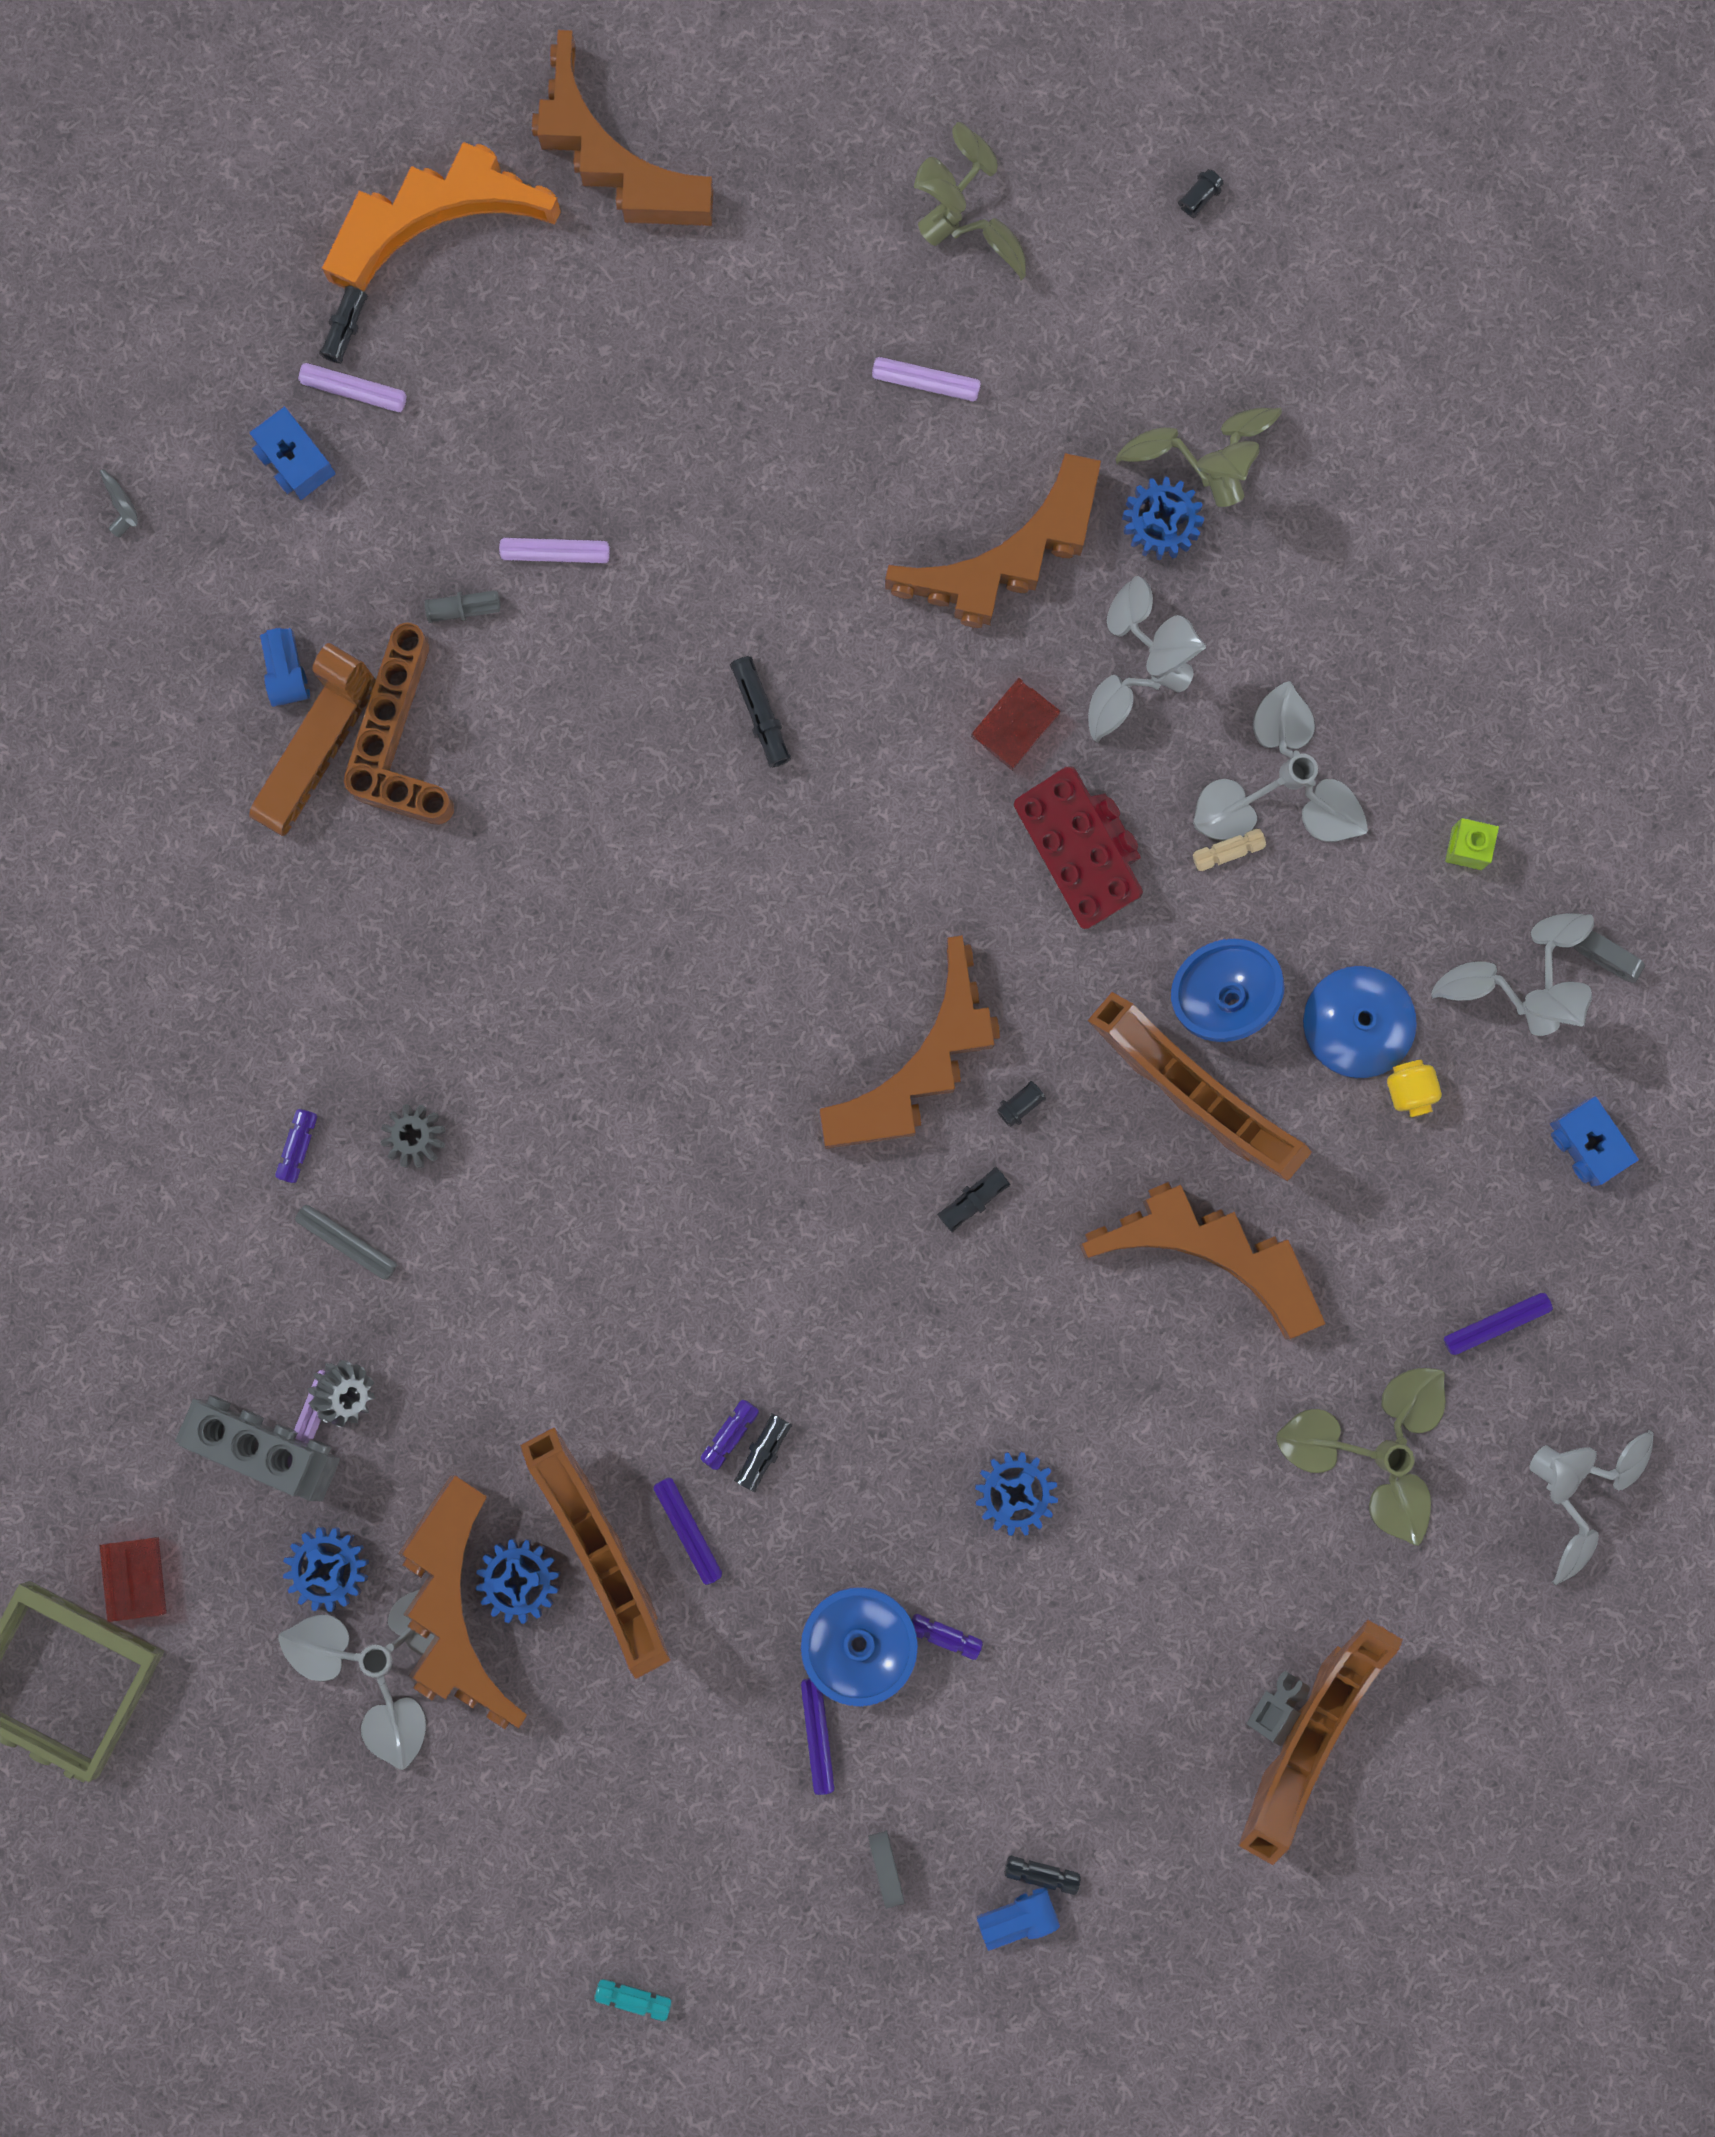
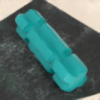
(633, 2000)

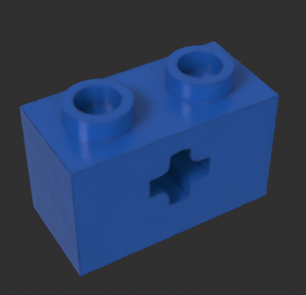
(284, 434)
(1608, 1155)

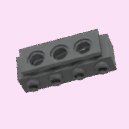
(311, 1464)

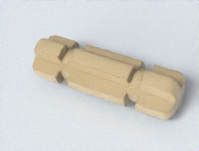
(1229, 849)

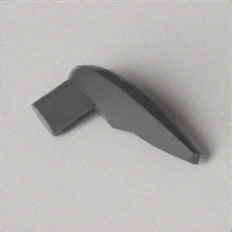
(122, 503)

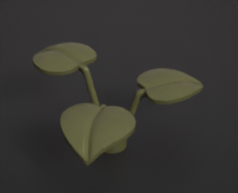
(945, 218)
(1224, 466)
(1405, 1503)

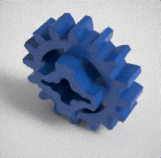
(1148, 524)
(1007, 1509)
(316, 1556)
(515, 1560)

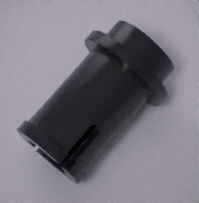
(1207, 186)
(1020, 1104)

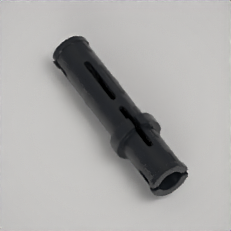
(763, 719)

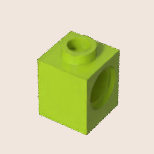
(1472, 844)

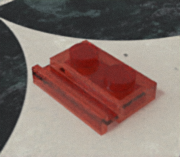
(1015, 724)
(133, 1579)

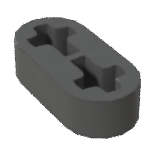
(1611, 957)
(886, 1869)

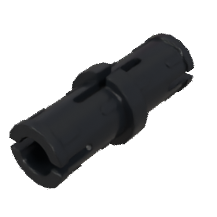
(343, 324)
(973, 1199)
(763, 1452)

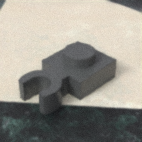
(1276, 1713)

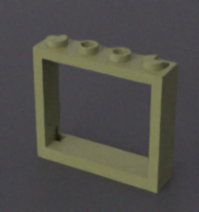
(41, 1747)

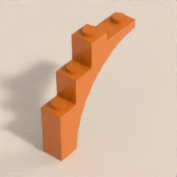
(425, 199)

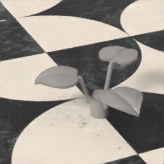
(1167, 664)
(1284, 722)
(1543, 1008)
(1565, 1474)
(317, 1651)

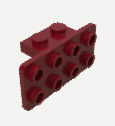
(1082, 845)

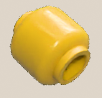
(1414, 1088)

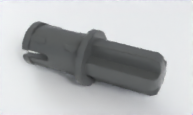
(462, 606)

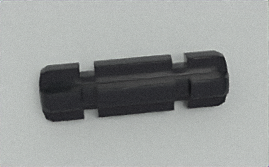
(1042, 1875)

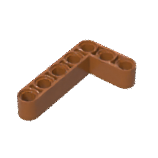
(390, 732)
(318, 738)

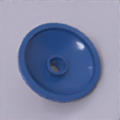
(1226, 973)
(1334, 1027)
(855, 1675)

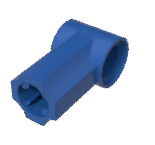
(285, 675)
(1025, 1917)

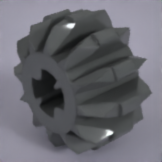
(407, 1149)
(341, 1393)

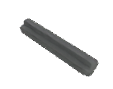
(345, 1242)

